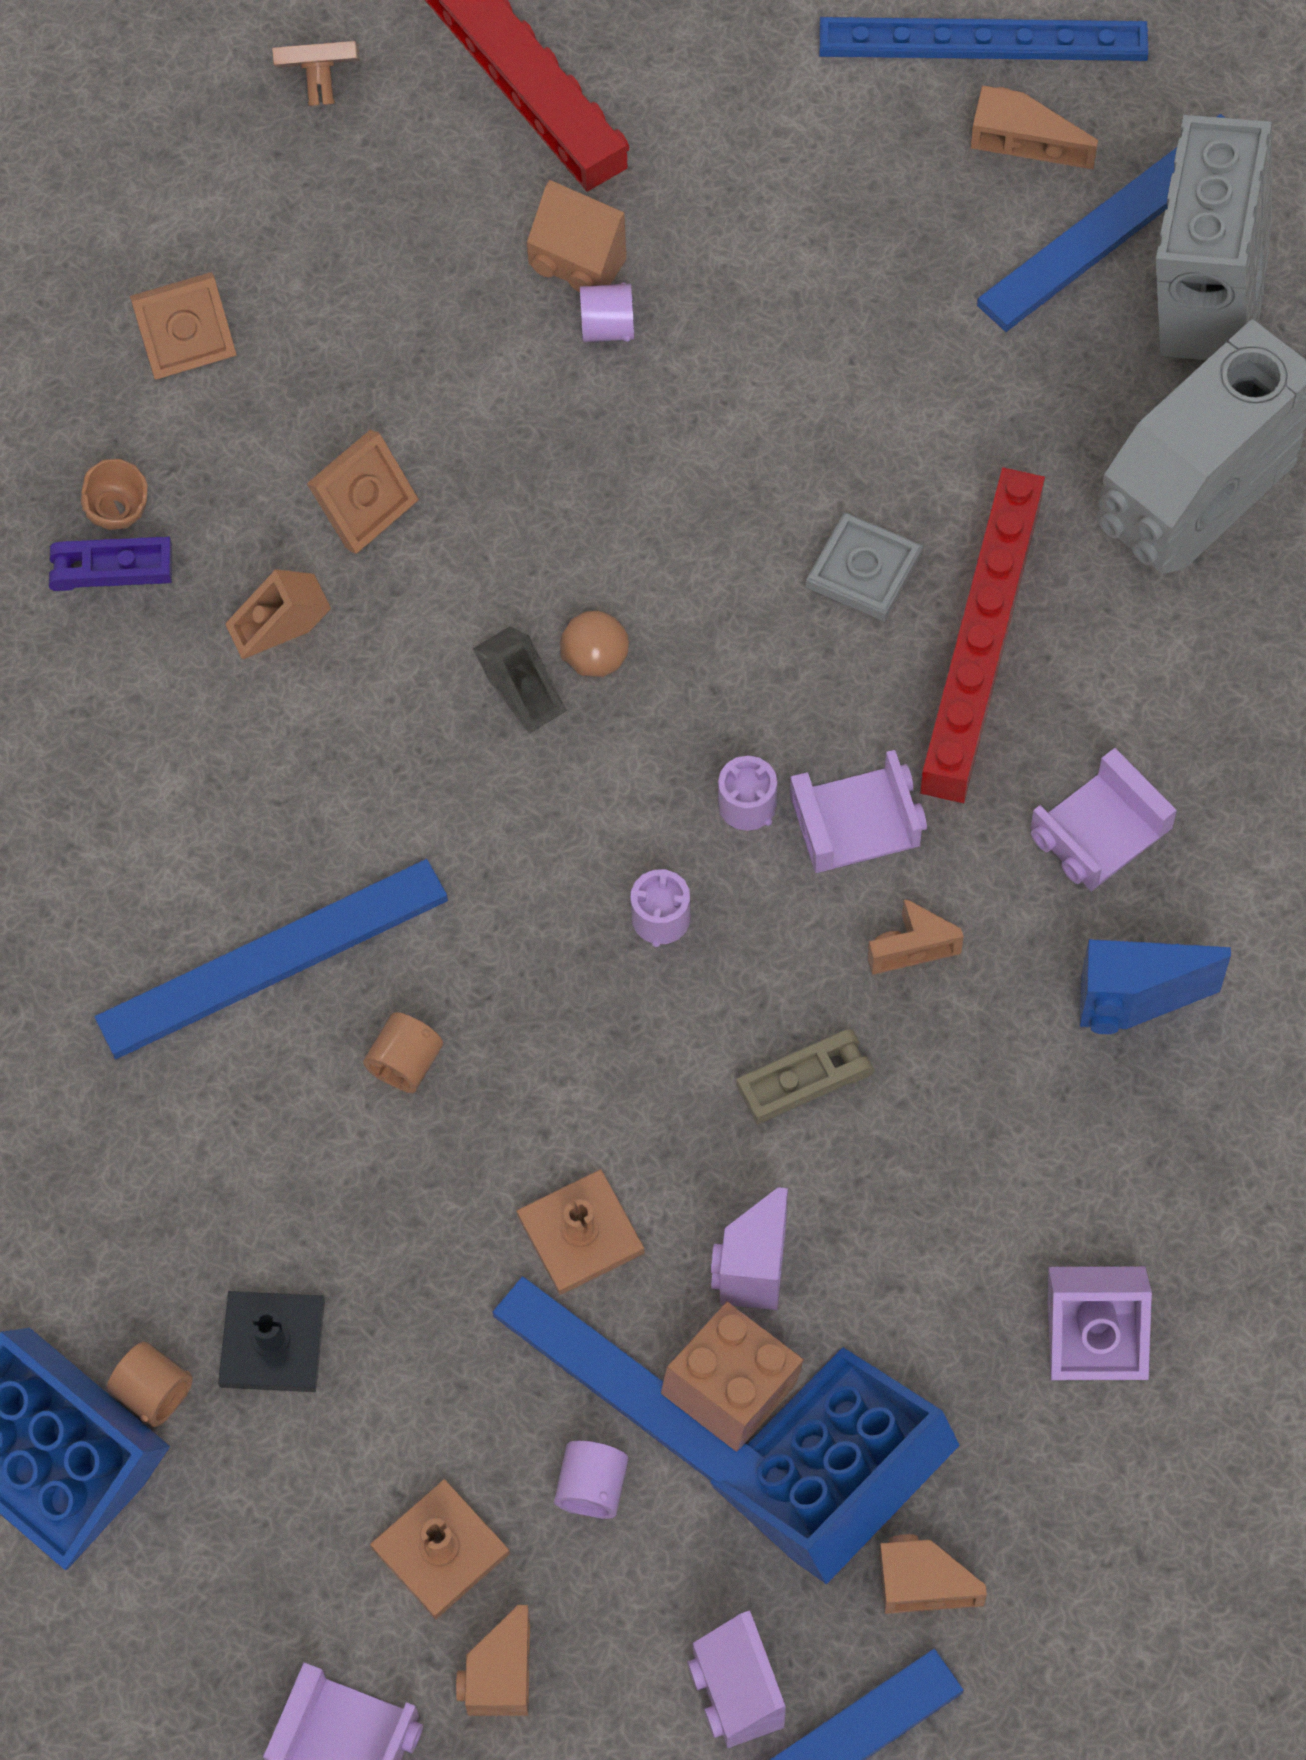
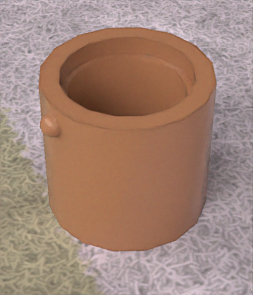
(403, 1052)
(149, 1384)

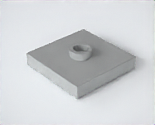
(864, 566)

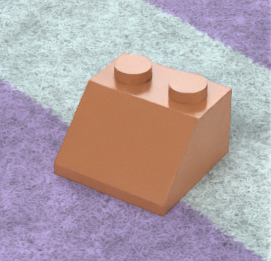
(576, 238)

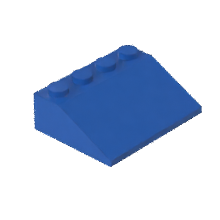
(64, 1449)
(850, 1457)

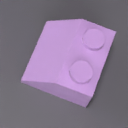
(752, 1255)
(1099, 1323)
(738, 1682)

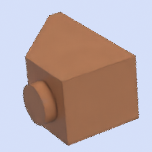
(277, 612)
(924, 1577)
(499, 1669)

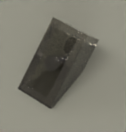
(520, 677)

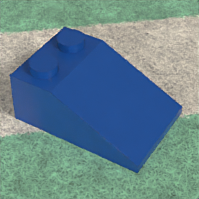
(1142, 980)

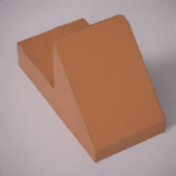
(926, 940)

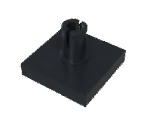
(271, 1341)

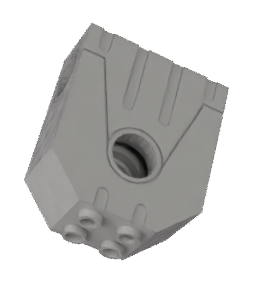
(1214, 234)
(1207, 451)

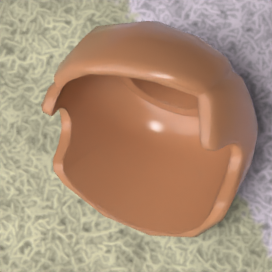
(118, 482)
(594, 644)

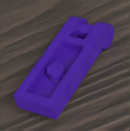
(111, 562)

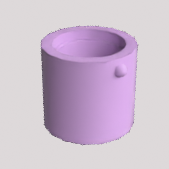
(607, 313)
(747, 793)
(660, 906)
(591, 1479)

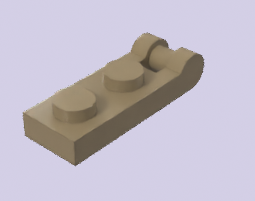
(803, 1076)

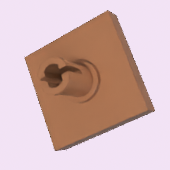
(317, 62)
(183, 325)
(363, 491)
(580, 1232)
(440, 1549)

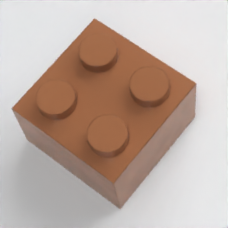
(731, 1376)

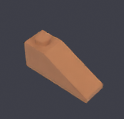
(1023, 127)

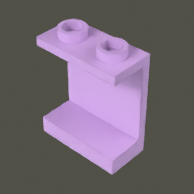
(858, 815)
(1104, 822)
(340, 1724)

